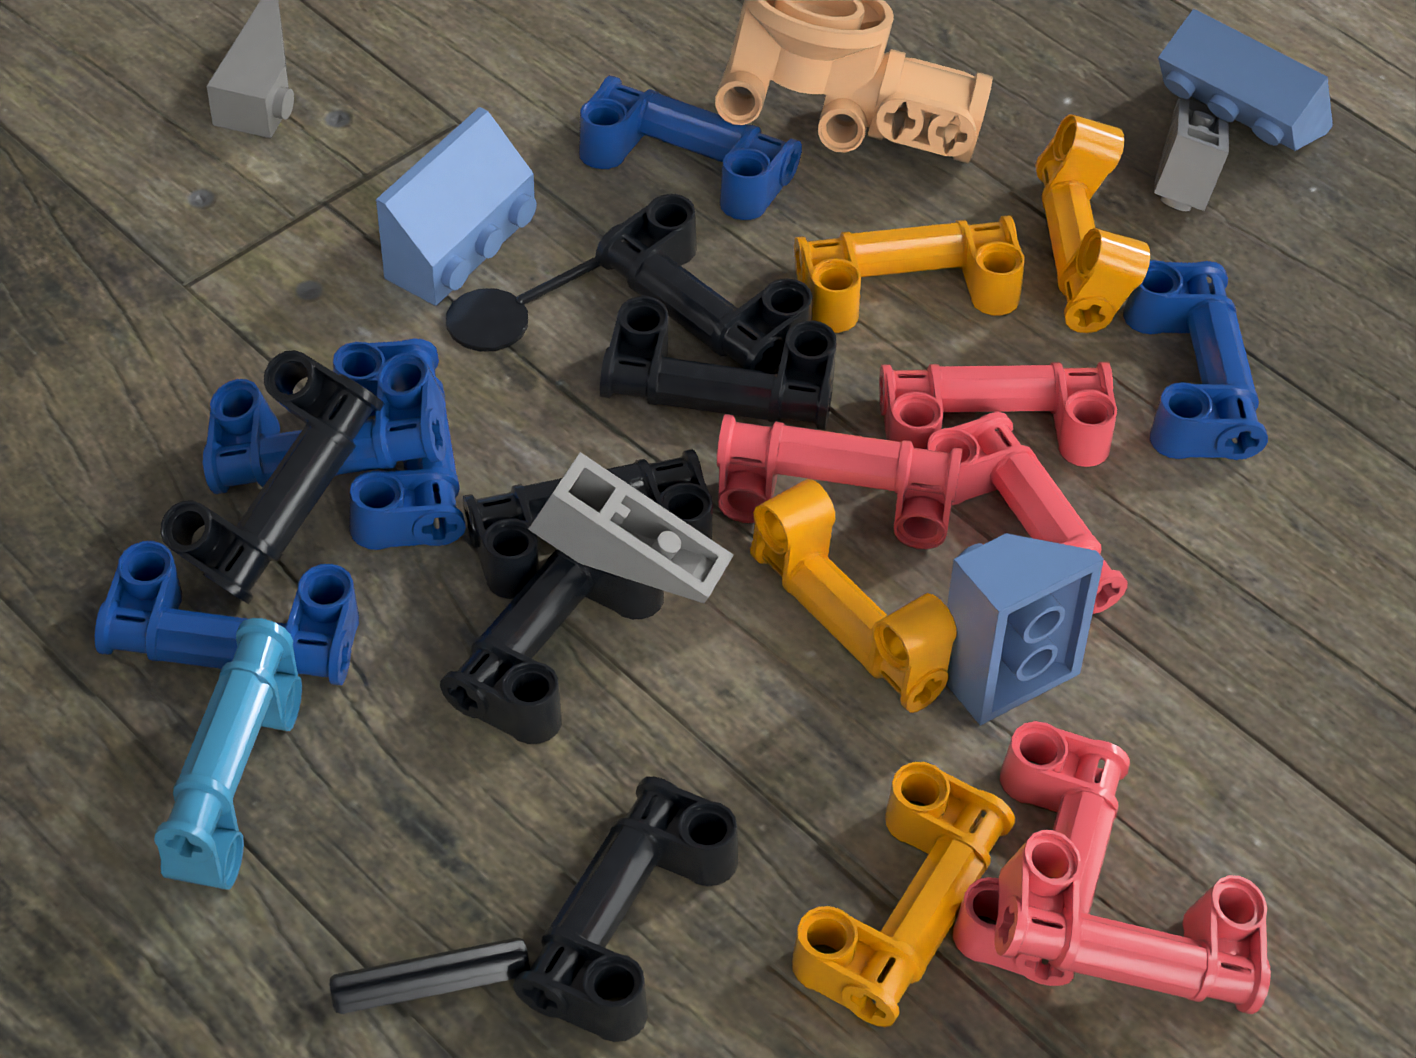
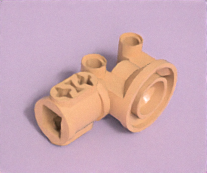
(840, 53)

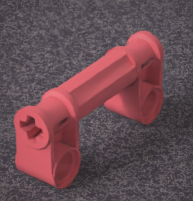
(1076, 397)
(999, 462)
(922, 478)
(1085, 809)
(1216, 958)

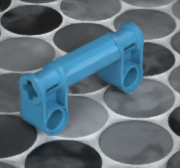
(252, 691)

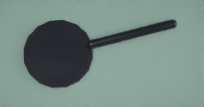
(497, 318)

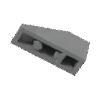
(252, 81)
(1191, 156)
(628, 534)

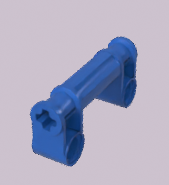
(753, 162)
(1208, 415)
(248, 445)
(401, 505)
(145, 617)

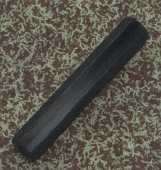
(428, 975)

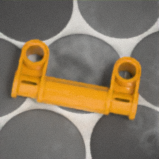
(983, 251)
(1092, 265)
(904, 647)
(885, 962)

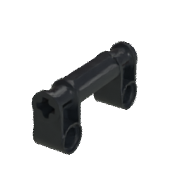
(651, 259)
(640, 367)
(333, 415)
(510, 551)
(502, 679)
(575, 965)

